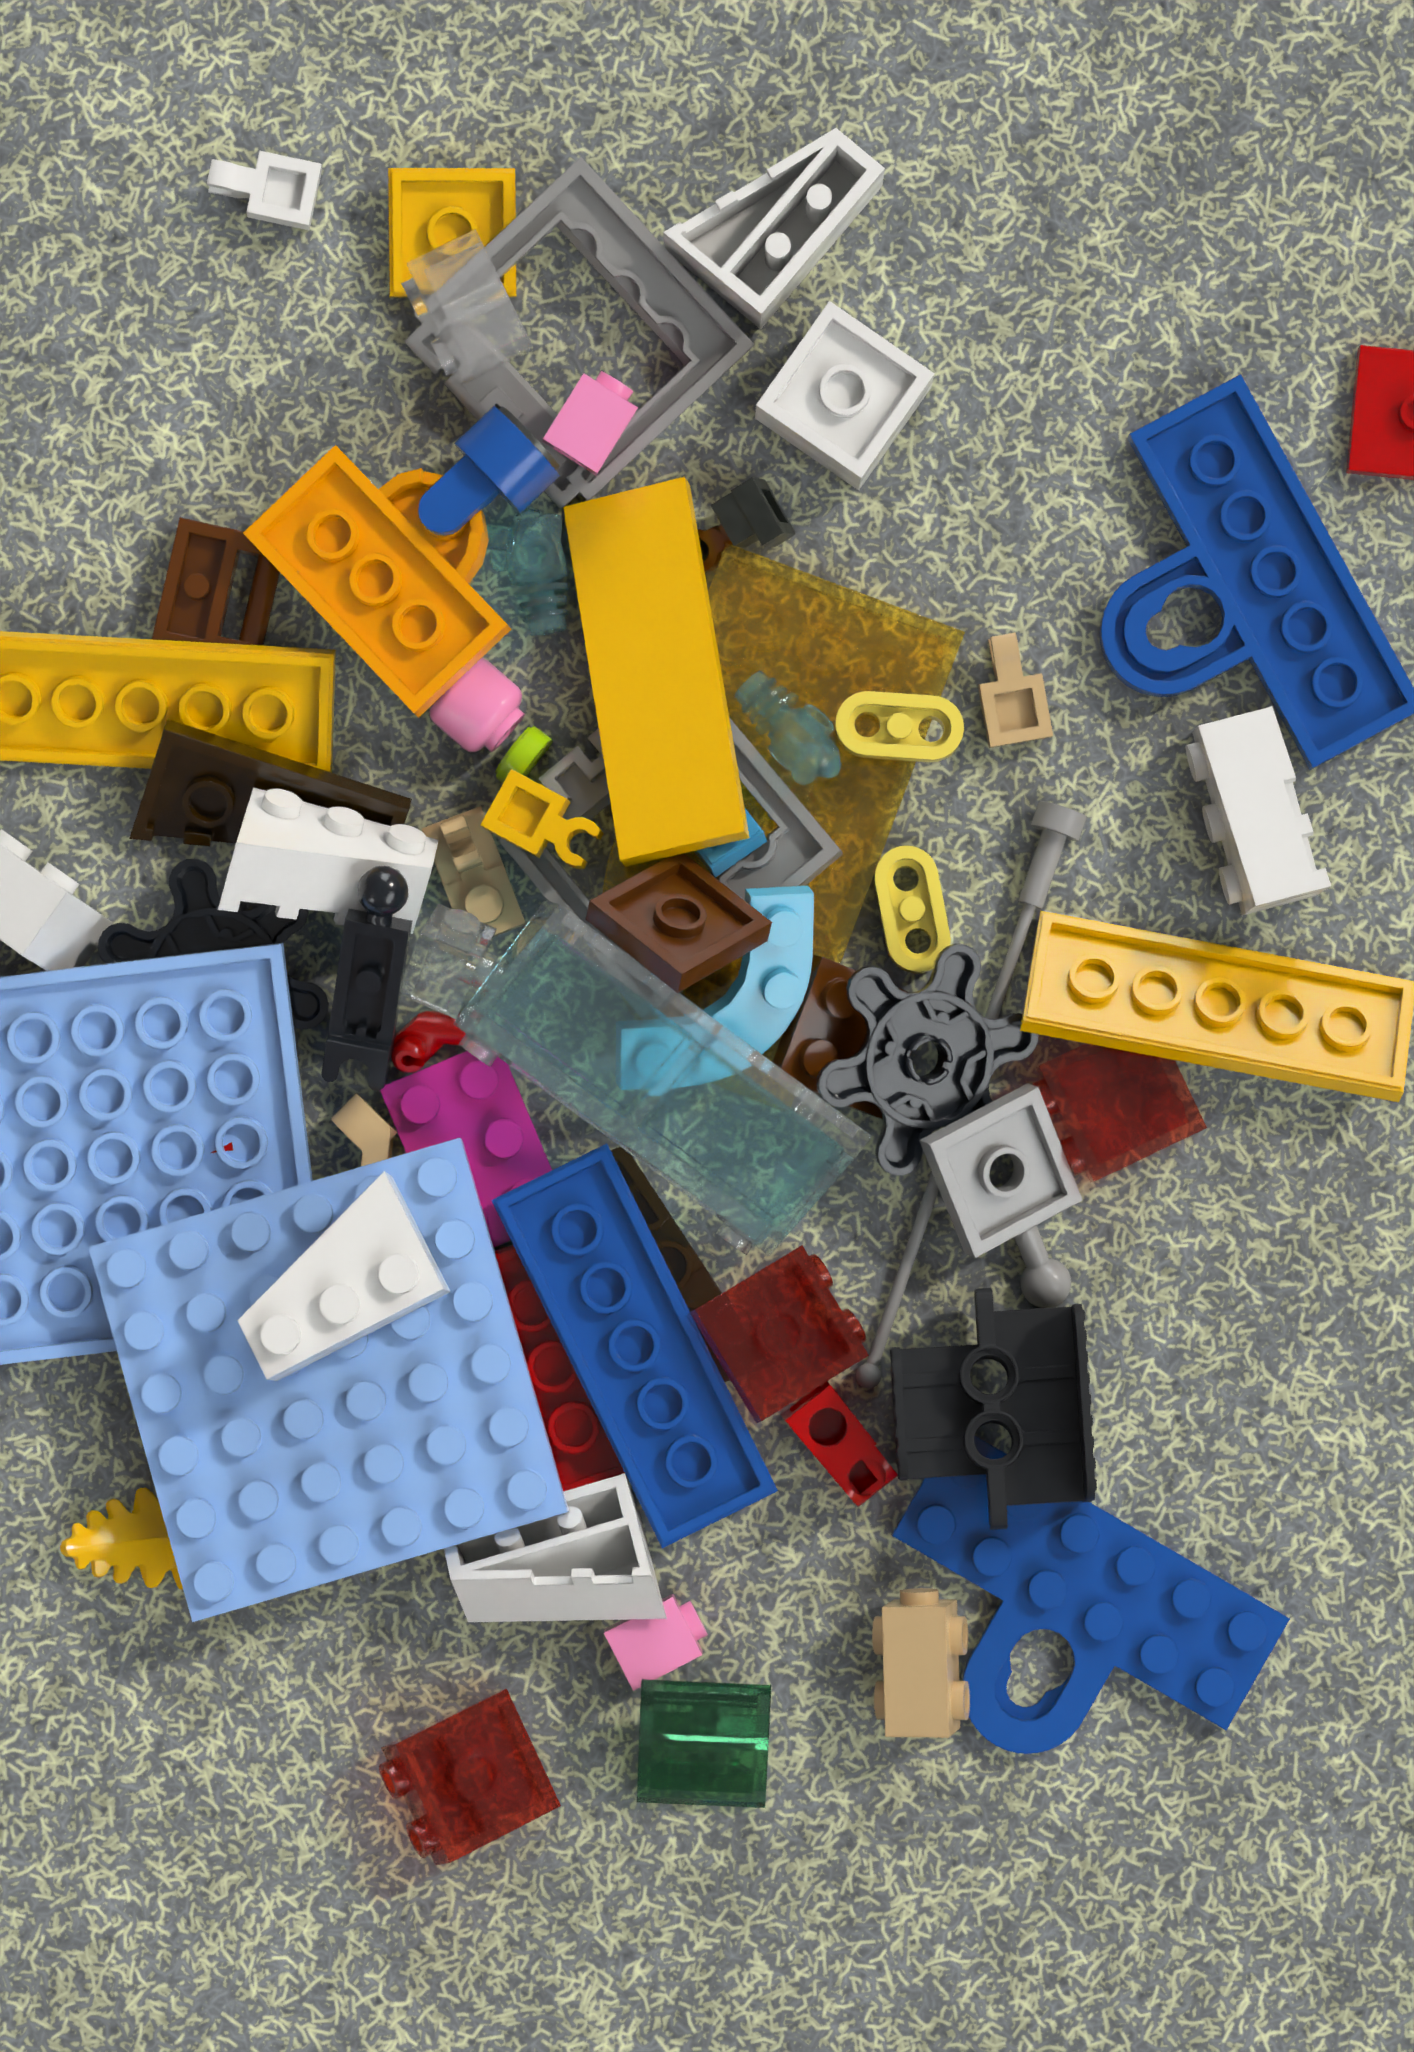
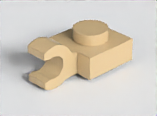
(1014, 704)

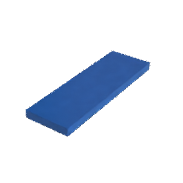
(634, 1345)

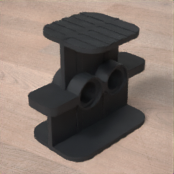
(1040, 1407)

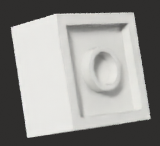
(844, 395)

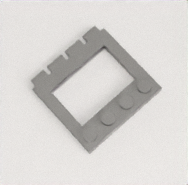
(649, 283)
(790, 857)

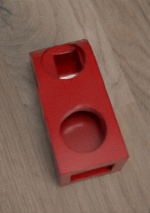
(839, 1443)

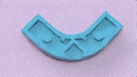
(775, 973)

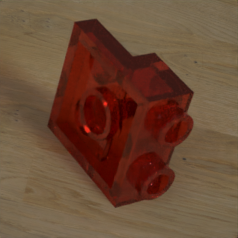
(1116, 1106)
(781, 1333)
(468, 1779)

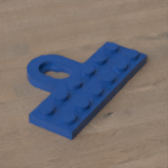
(1269, 569)
(1104, 1591)

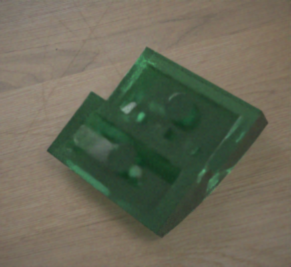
(703, 1743)

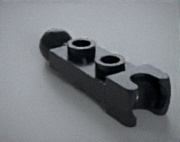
(369, 978)

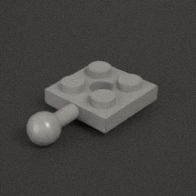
(1036, 1191)

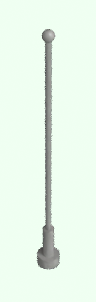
(1056, 825)

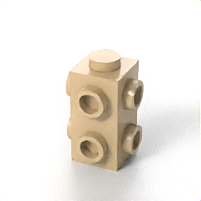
(921, 1665)

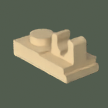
(474, 871)

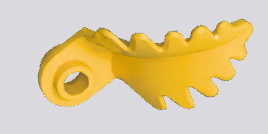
(124, 1541)

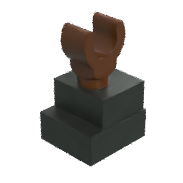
(745, 517)

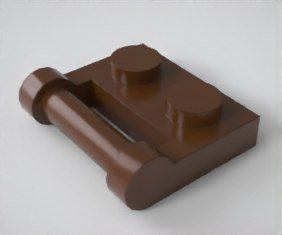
(202, 582)

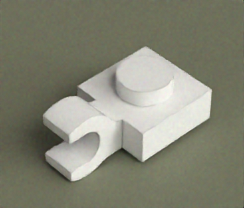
(278, 189)

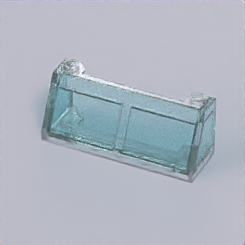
(659, 1078)

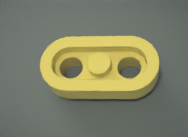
(898, 726)
(911, 910)

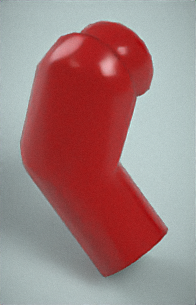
(422, 1039)

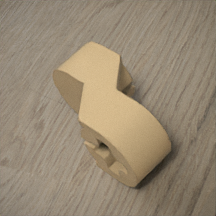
(365, 1129)

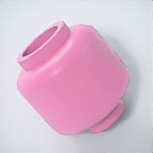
(479, 708)

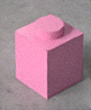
(591, 421)
(657, 1645)

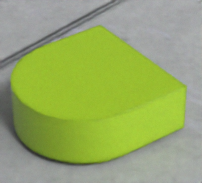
(524, 753)

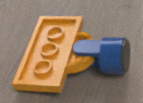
(400, 558)

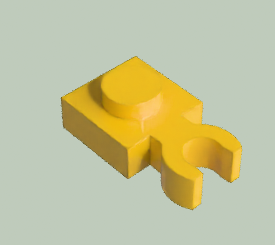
(533, 816)

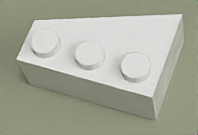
(778, 227)
(1255, 812)
(316, 856)
(42, 914)
(345, 1285)
(563, 1567)

